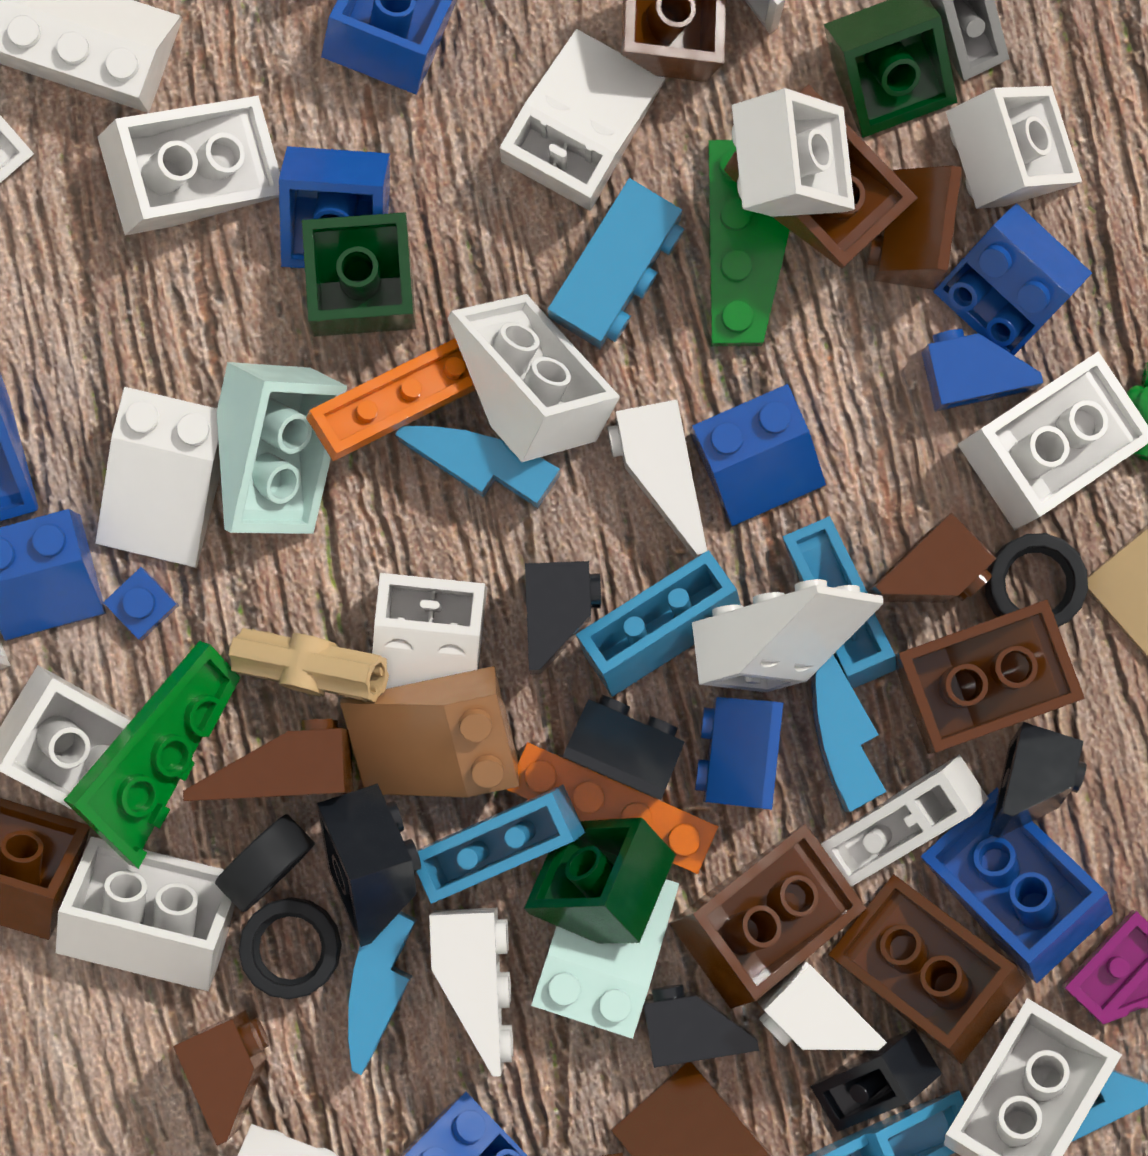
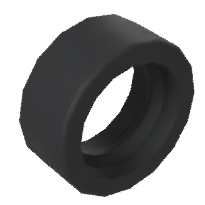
(1048, 545)
(264, 862)
(251, 957)

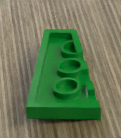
(743, 258)
(139, 771)

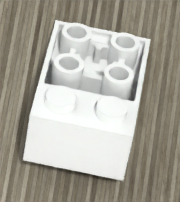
(580, 119)
(428, 627)
(779, 636)
(468, 969)

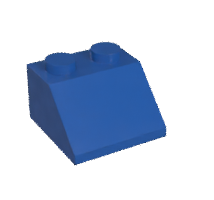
(327, 185)
(758, 455)
(46, 575)
(740, 752)

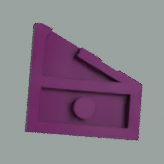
(1115, 974)

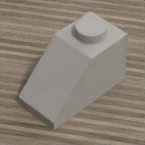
(972, 35)

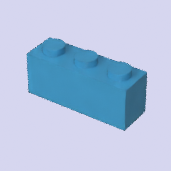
(617, 265)
(655, 623)
(498, 844)

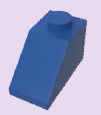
(973, 370)

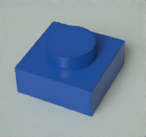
(141, 603)

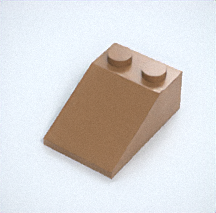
(435, 737)

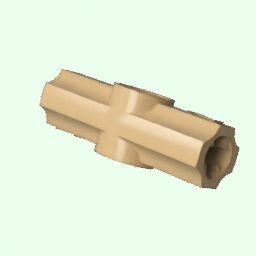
(309, 664)

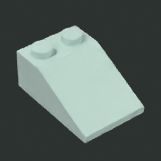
(268, 450)
(603, 981)

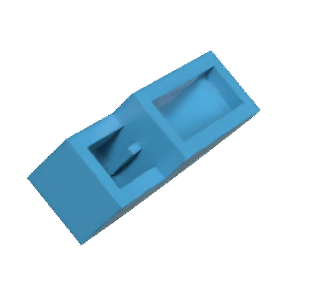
(480, 461)
(820, 554)
(841, 731)
(376, 990)
(908, 1133)

